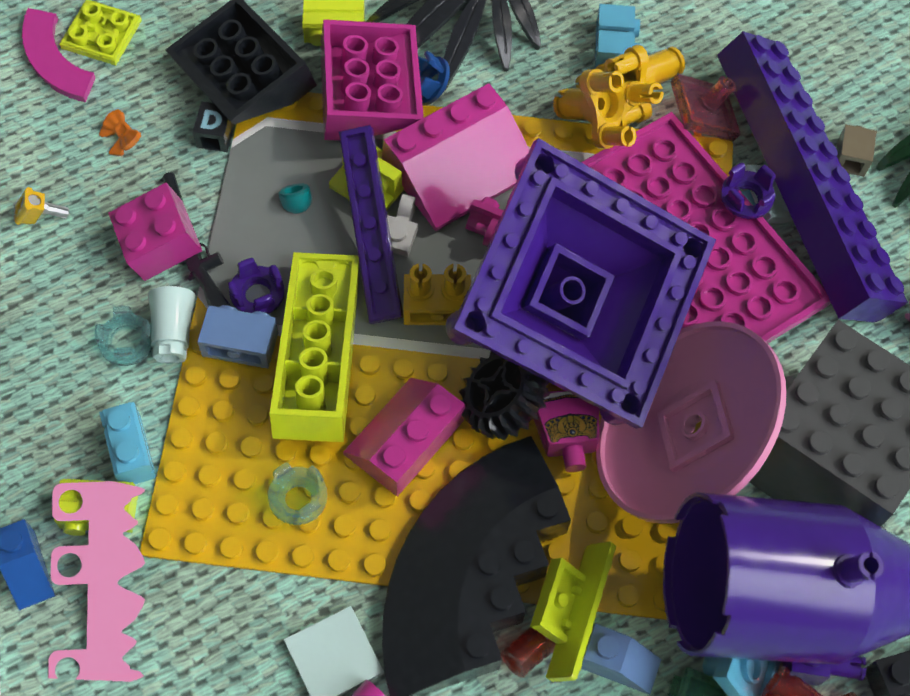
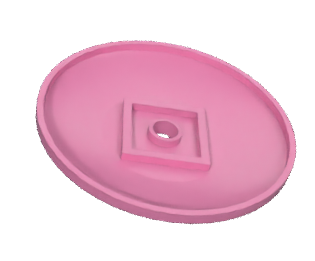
(715, 377)

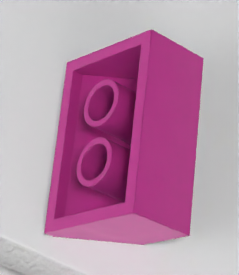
(406, 433)

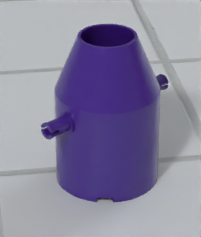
(783, 580)

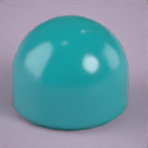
(296, 198)

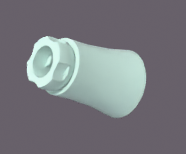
(170, 322)

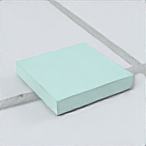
(334, 655)

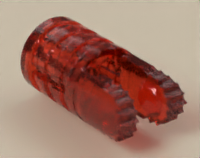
(527, 652)

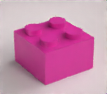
(155, 232)

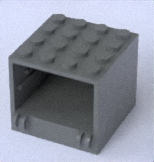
(844, 430)

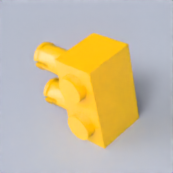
(433, 297)

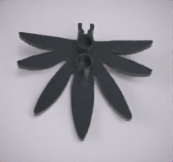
(437, 13)

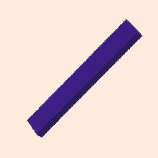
(371, 225)

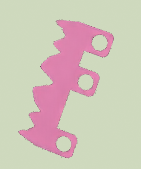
(103, 563)

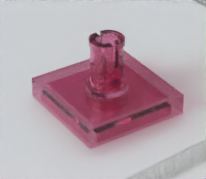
(706, 106)

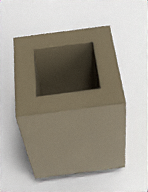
(856, 149)

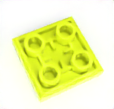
(100, 32)

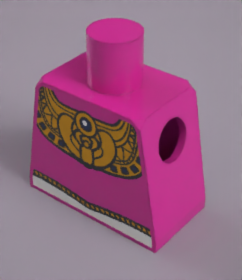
(568, 428)

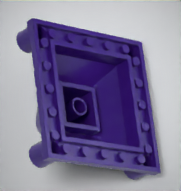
(584, 285)

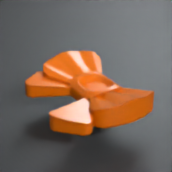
(115, 124)

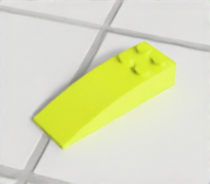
(316, 349)

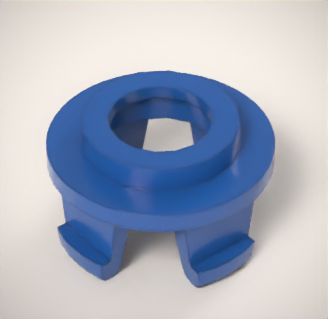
(428, 68)

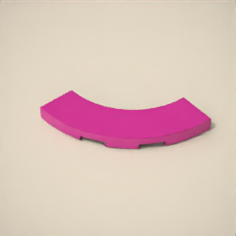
(46, 59)

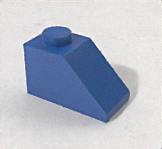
(24, 565)

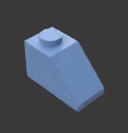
(620, 659)

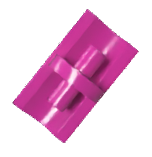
(484, 218)

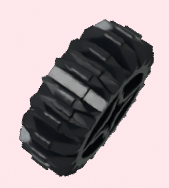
(502, 397)

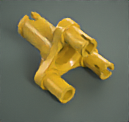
(645, 68)
(604, 103)

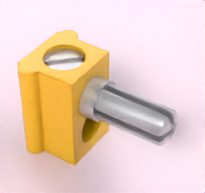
(33, 204)

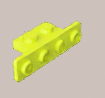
(570, 606)

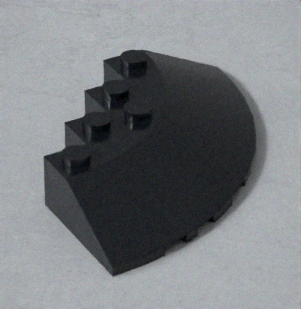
(464, 569)

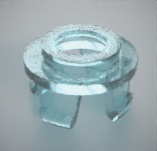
(123, 319)
(287, 478)

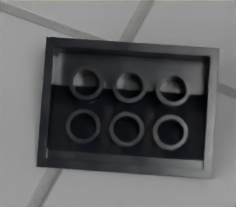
(242, 63)

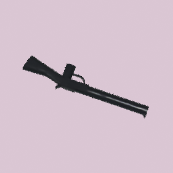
(199, 266)

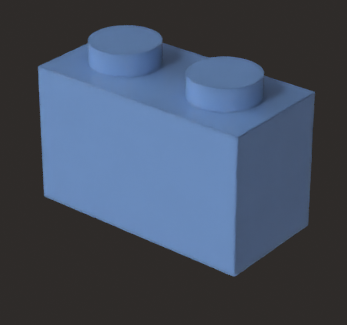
(238, 336)

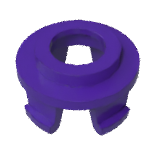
(759, 183)
(251, 274)

